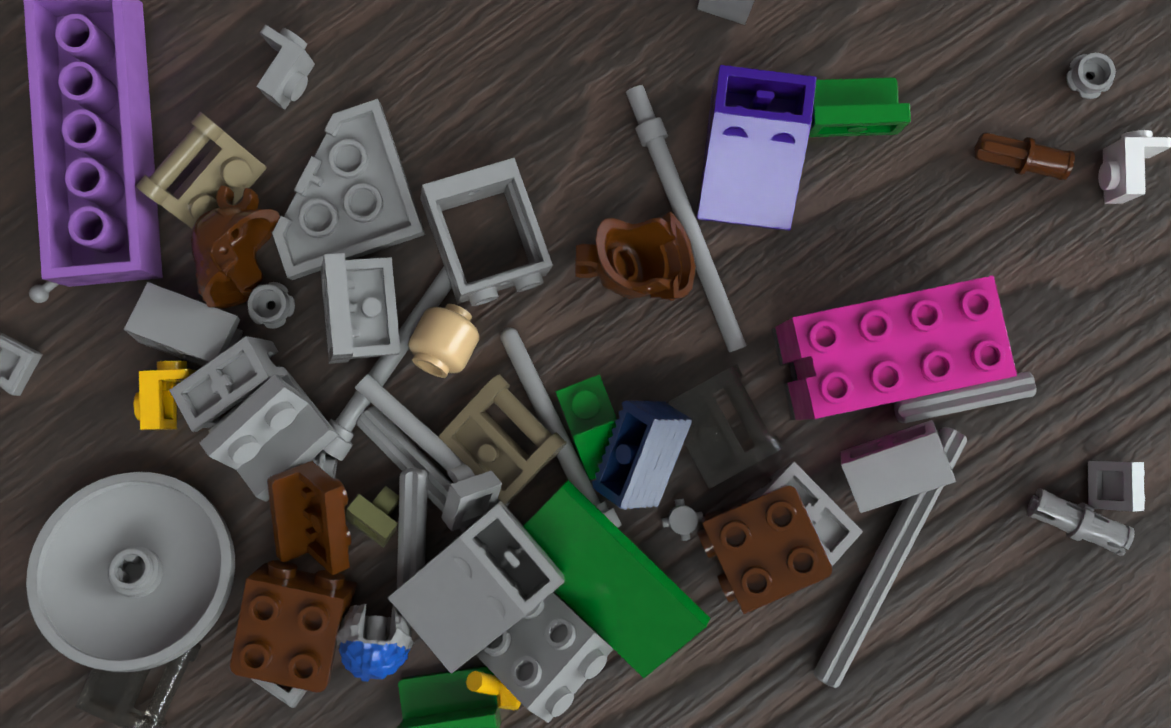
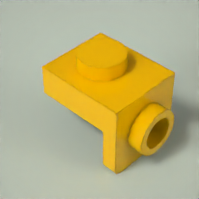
(154, 402)

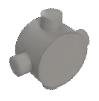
(682, 519)

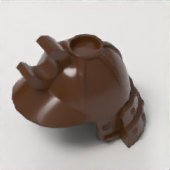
(226, 248)
(640, 258)

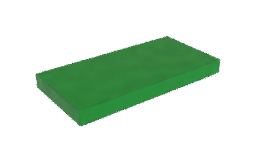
(614, 582)

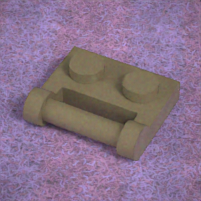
(224, 165)
(487, 447)

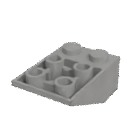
(477, 587)

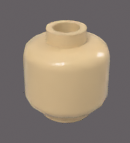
(443, 340)

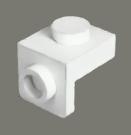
(1124, 165)

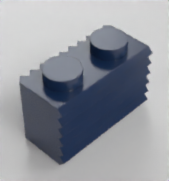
(641, 454)

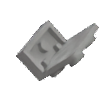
(546, 657)

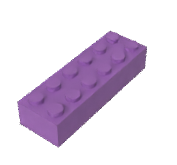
(91, 141)

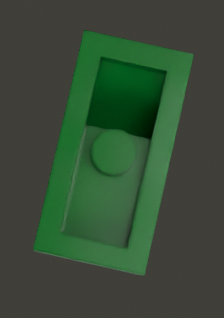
(589, 420)

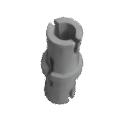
(1080, 522)

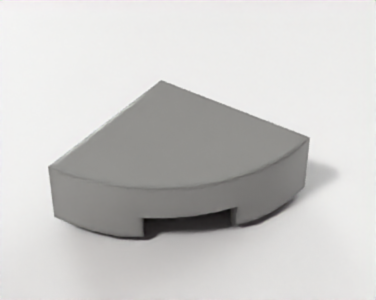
(16, 364)

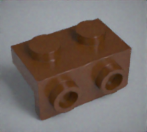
(310, 516)

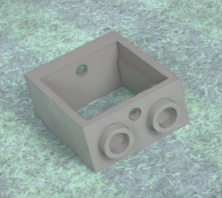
(477, 185)

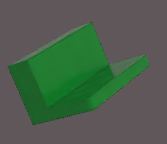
(858, 108)
(446, 702)

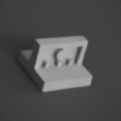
(359, 308)
(269, 433)

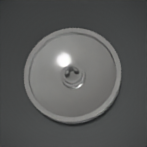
(130, 572)

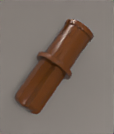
(1024, 156)

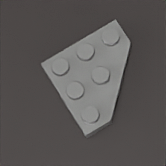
(348, 196)

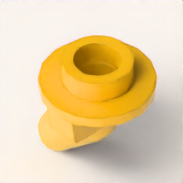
(491, 685)

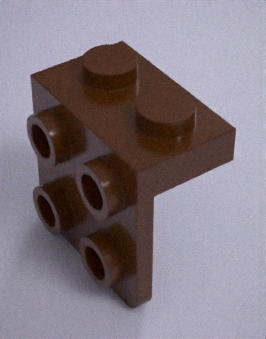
(765, 548)
(290, 625)

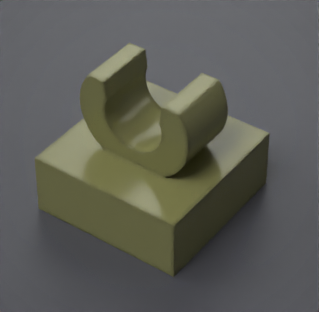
(374, 517)

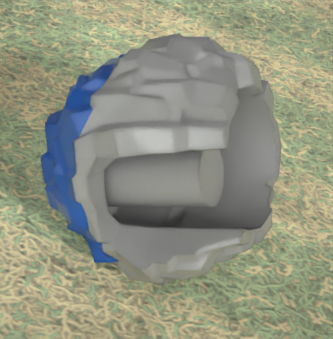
(373, 644)

